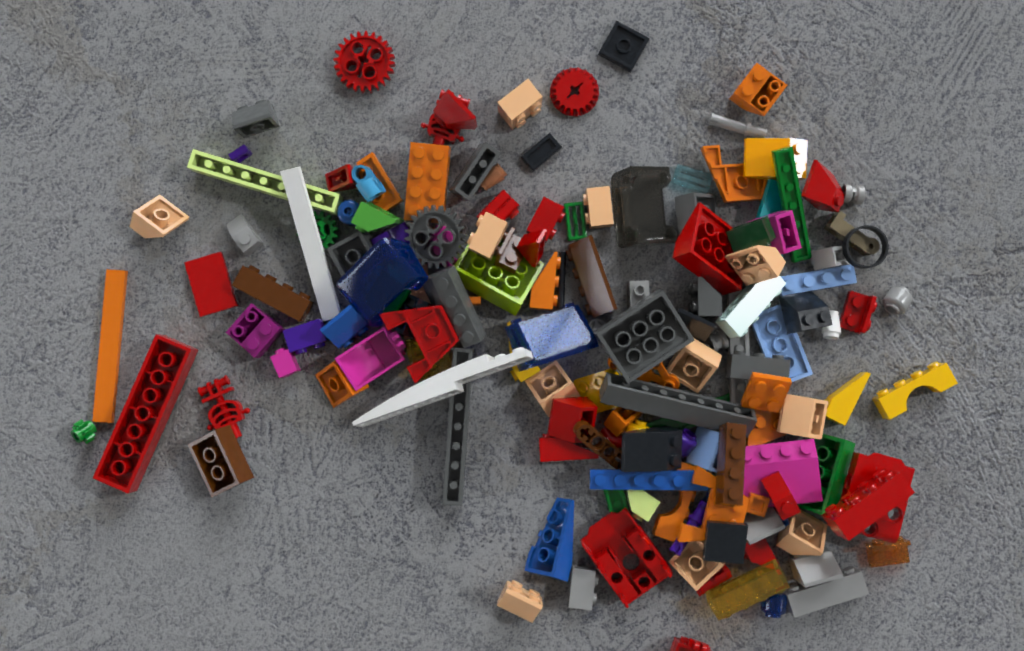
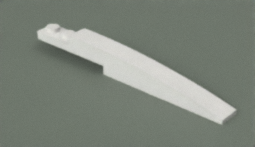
(443, 385)

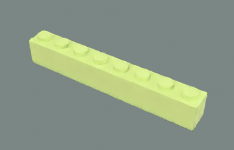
(258, 180)

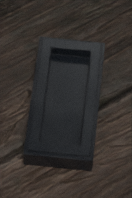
(541, 152)

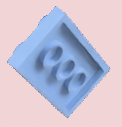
(774, 340)

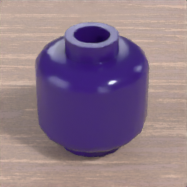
(688, 442)

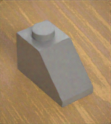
(244, 235)
(829, 258)

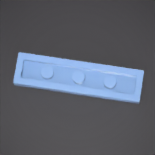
(818, 279)

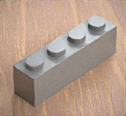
(827, 594)

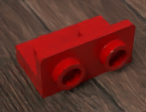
(857, 312)

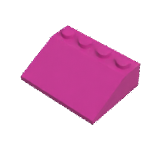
(795, 462)

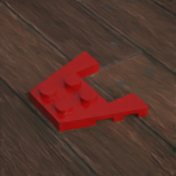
(431, 330)

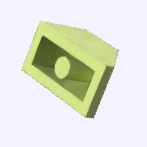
(642, 504)

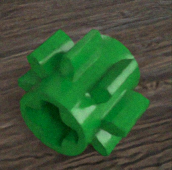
(83, 431)

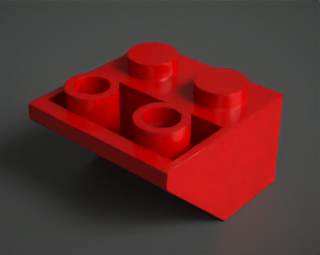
(566, 413)

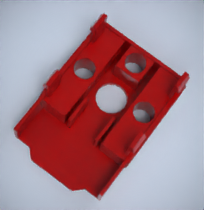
(862, 469)
(611, 541)

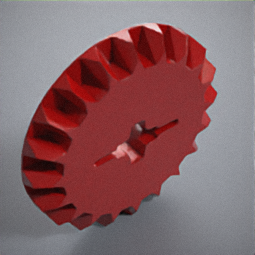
(576, 104)

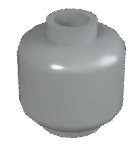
(897, 300)

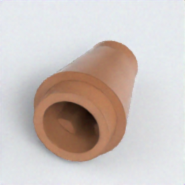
(494, 177)

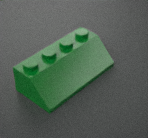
(834, 461)

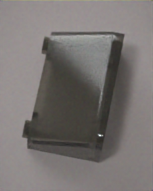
(640, 207)

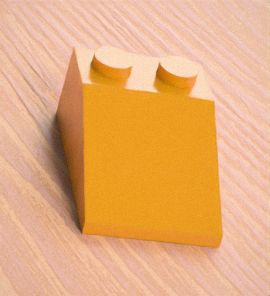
(759, 160)

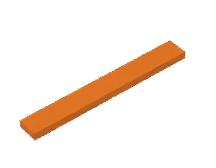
(110, 346)

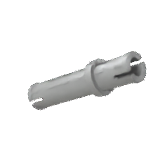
(737, 126)

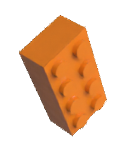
(426, 178)

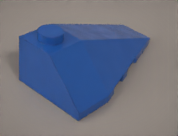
(554, 548)

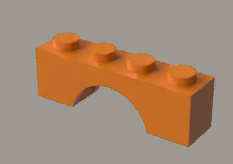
(668, 524)

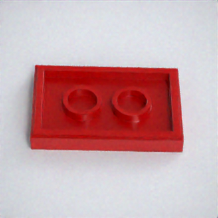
(211, 284)

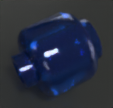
(774, 606)

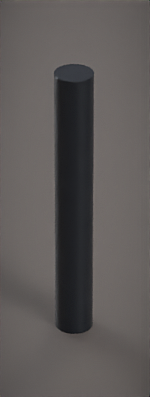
(562, 274)

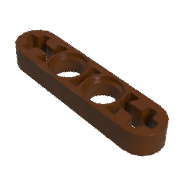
(600, 447)

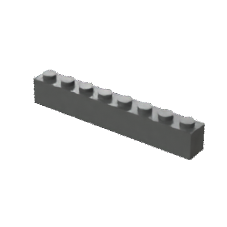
(673, 403)
(457, 437)

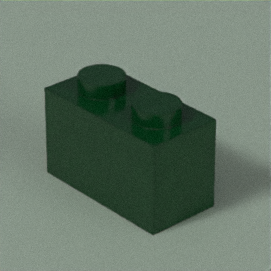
(751, 234)

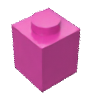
(285, 363)

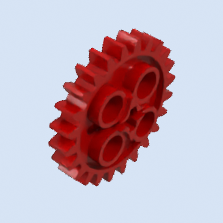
(379, 66)

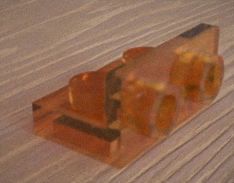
(885, 553)

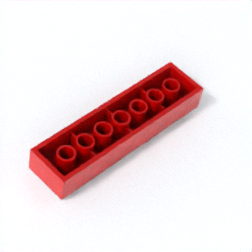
(145, 414)

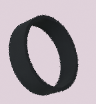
(885, 246)

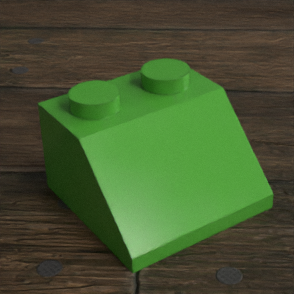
(373, 218)

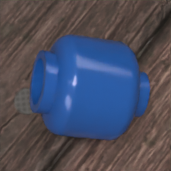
(344, 211)

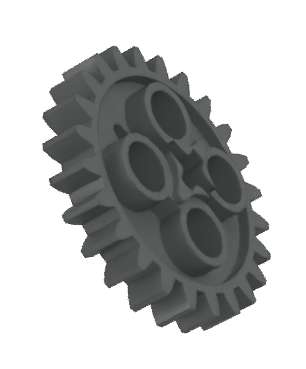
(448, 248)

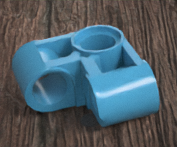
(370, 185)

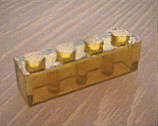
(747, 590)

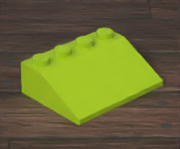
(495, 283)

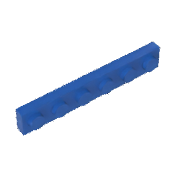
(649, 480)

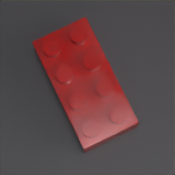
(867, 503)

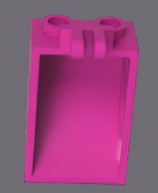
(372, 357)

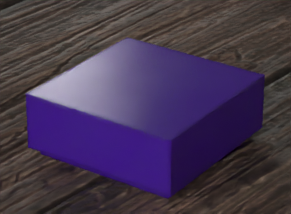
(240, 154)

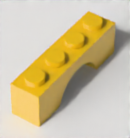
(893, 401)

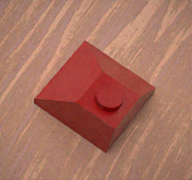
(453, 113)
(823, 189)

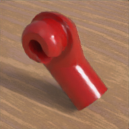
(608, 434)

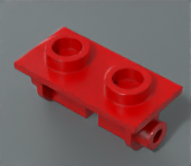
(718, 578)

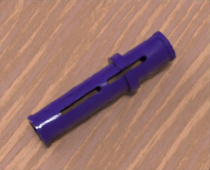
(695, 519)

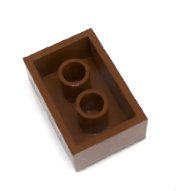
(220, 460)

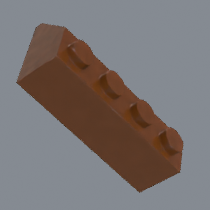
(591, 277)

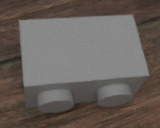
(581, 587)

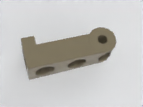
(858, 241)

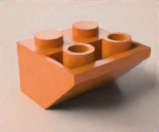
(758, 91)

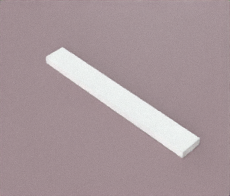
(311, 242)

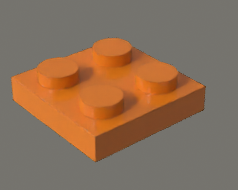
(765, 392)

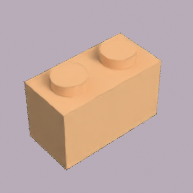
(598, 207)

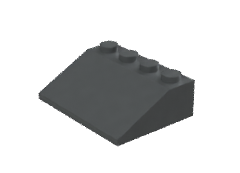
(643, 335)

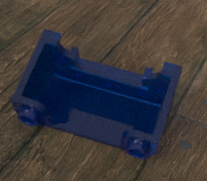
(381, 278)
(552, 335)

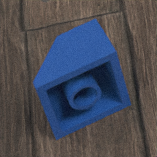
(345, 327)

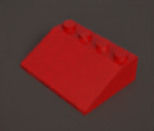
(704, 248)

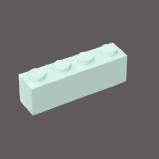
(748, 306)

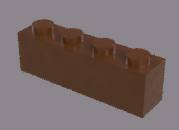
(273, 294)
(731, 464)

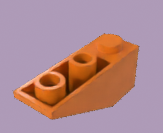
(542, 291)

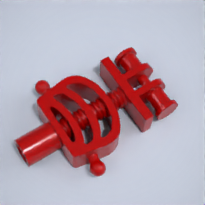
(441, 134)
(222, 404)

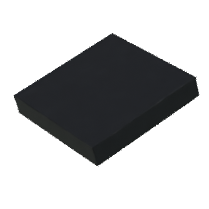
(623, 46)
(725, 542)

